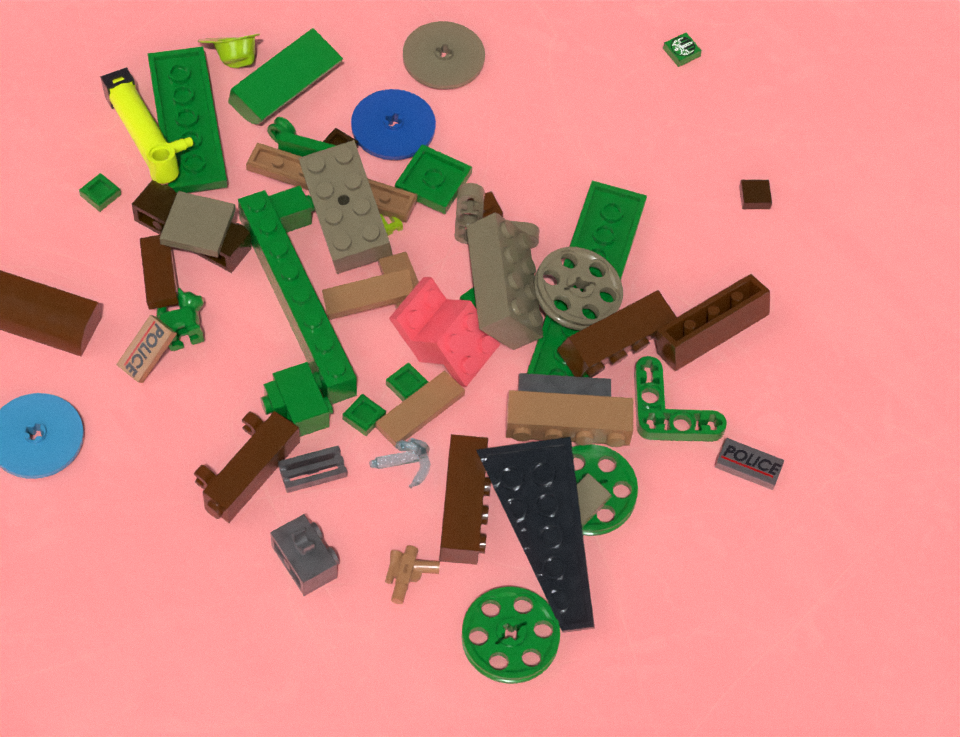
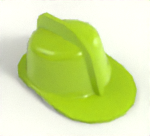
(234, 50)

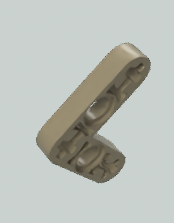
(475, 207)

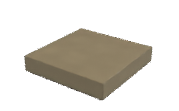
(197, 224)

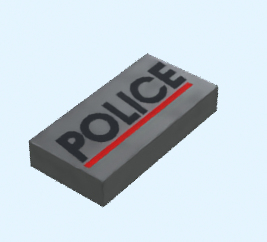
(749, 463)

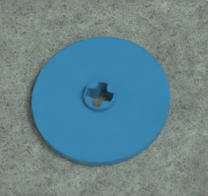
(46, 455)

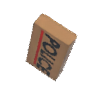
(146, 349)

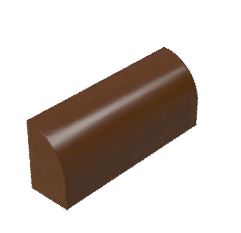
(47, 314)

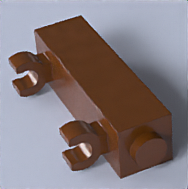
(250, 467)

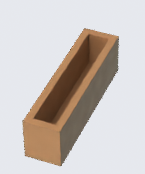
(559, 415)

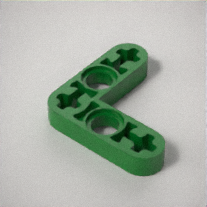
(658, 413)

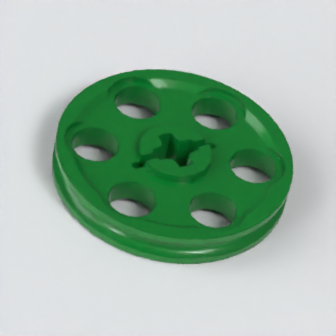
(621, 475)
(510, 649)

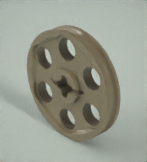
(583, 279)

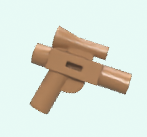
(406, 570)

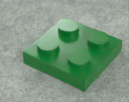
(434, 178)

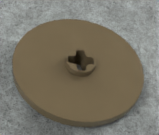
(463, 55)

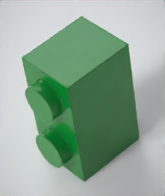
(303, 398)

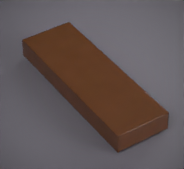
(158, 273)

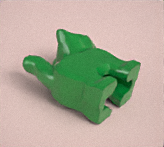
(184, 320)

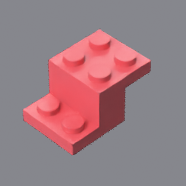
(443, 331)

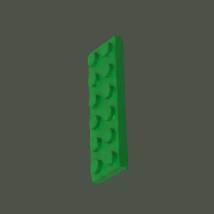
(187, 111)

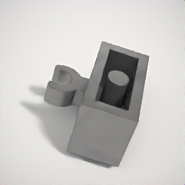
(304, 554)

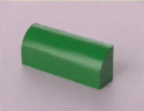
(283, 77)

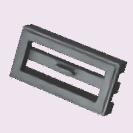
(311, 464)

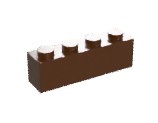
(713, 322)
(616, 335)
(464, 502)

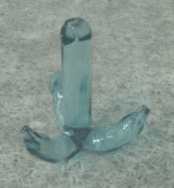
(416, 452)

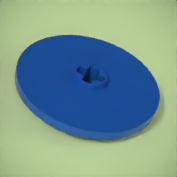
(397, 142)

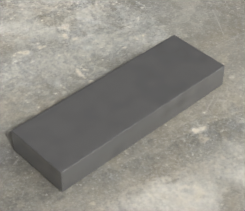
(564, 384)

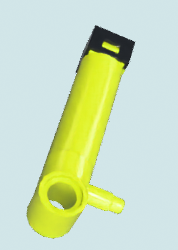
(157, 153)

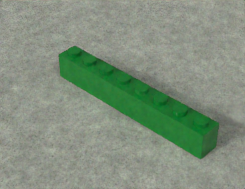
(297, 297)

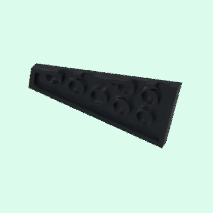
(543, 507)

